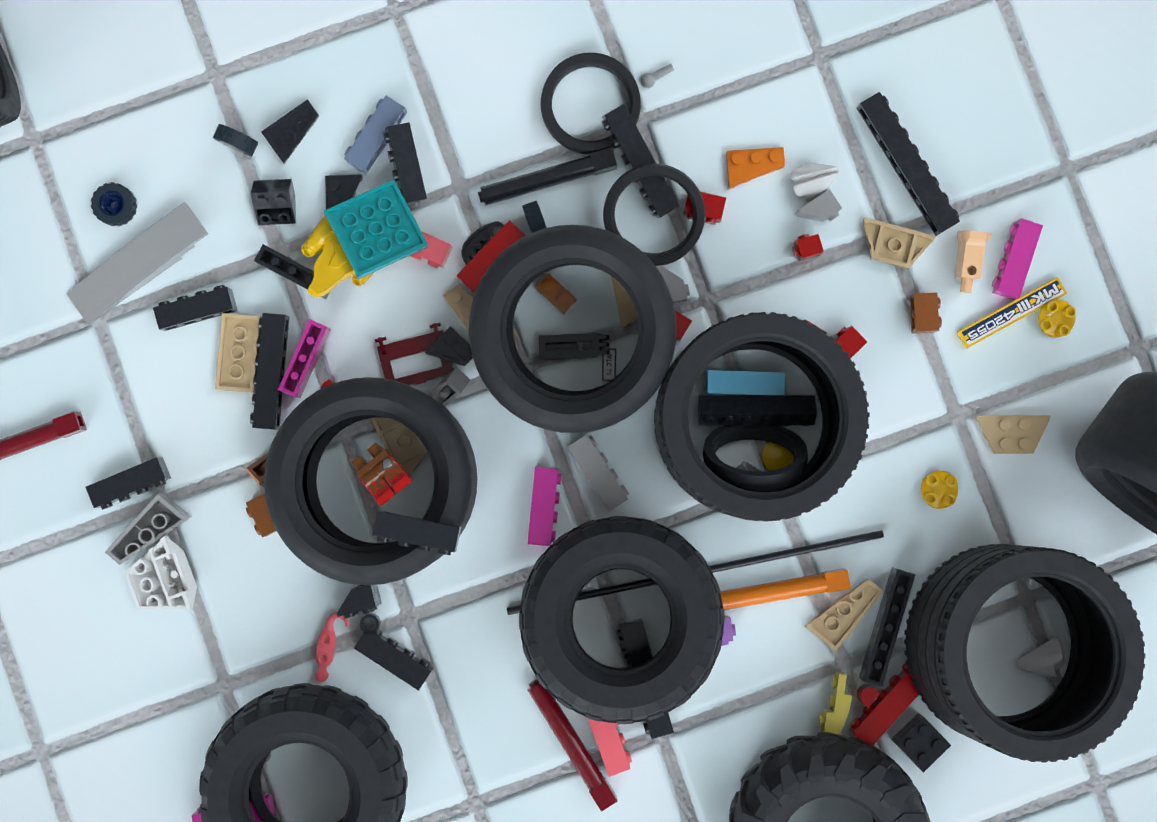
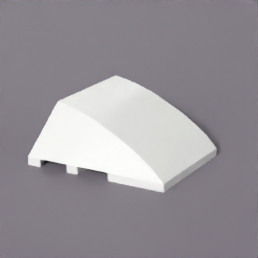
(162, 578)

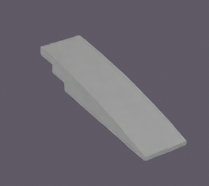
(137, 263)

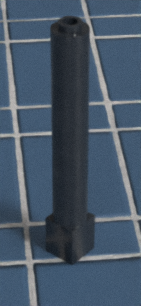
(596, 163)

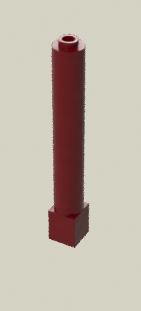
(57, 428)
(570, 741)

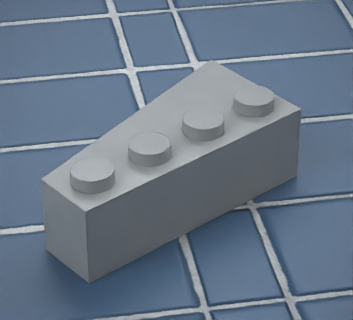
(150, 525)

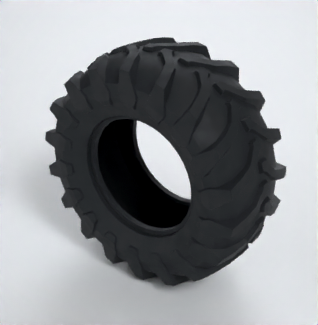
(821, 768)

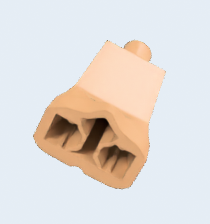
(970, 257)

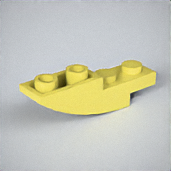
(840, 702)

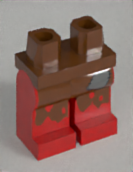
(375, 471)

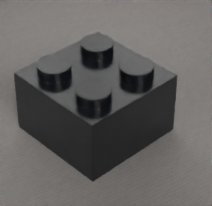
(921, 742)

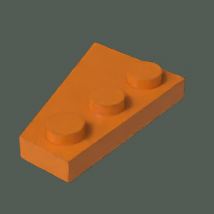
(752, 163)

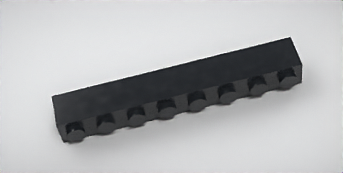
(908, 164)

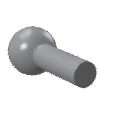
(648, 80)

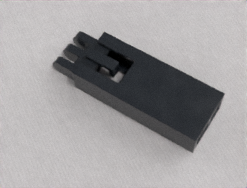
(565, 346)

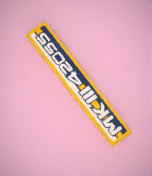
(1011, 312)

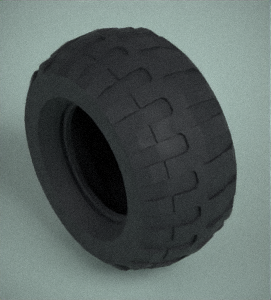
(635, 691)
(311, 716)

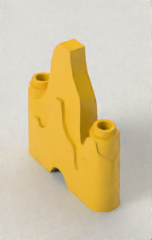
(332, 264)

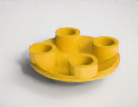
(1057, 318)
(776, 456)
(939, 489)

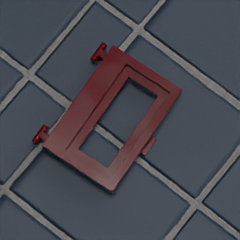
(410, 347)

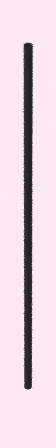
(730, 565)

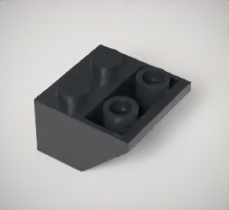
(274, 201)
(360, 598)

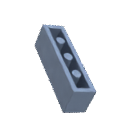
(370, 140)

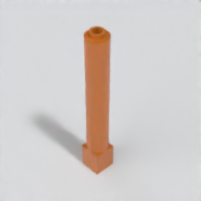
(786, 589)

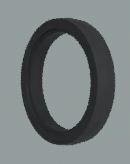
(569, 65)
(677, 176)
(756, 479)

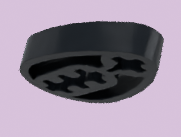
(474, 241)

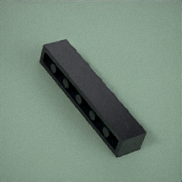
(636, 153)
(270, 371)
(756, 410)
(886, 626)
(638, 652)

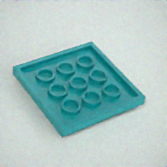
(376, 229)

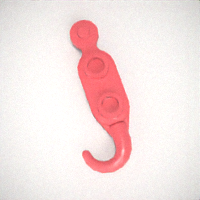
(326, 647)

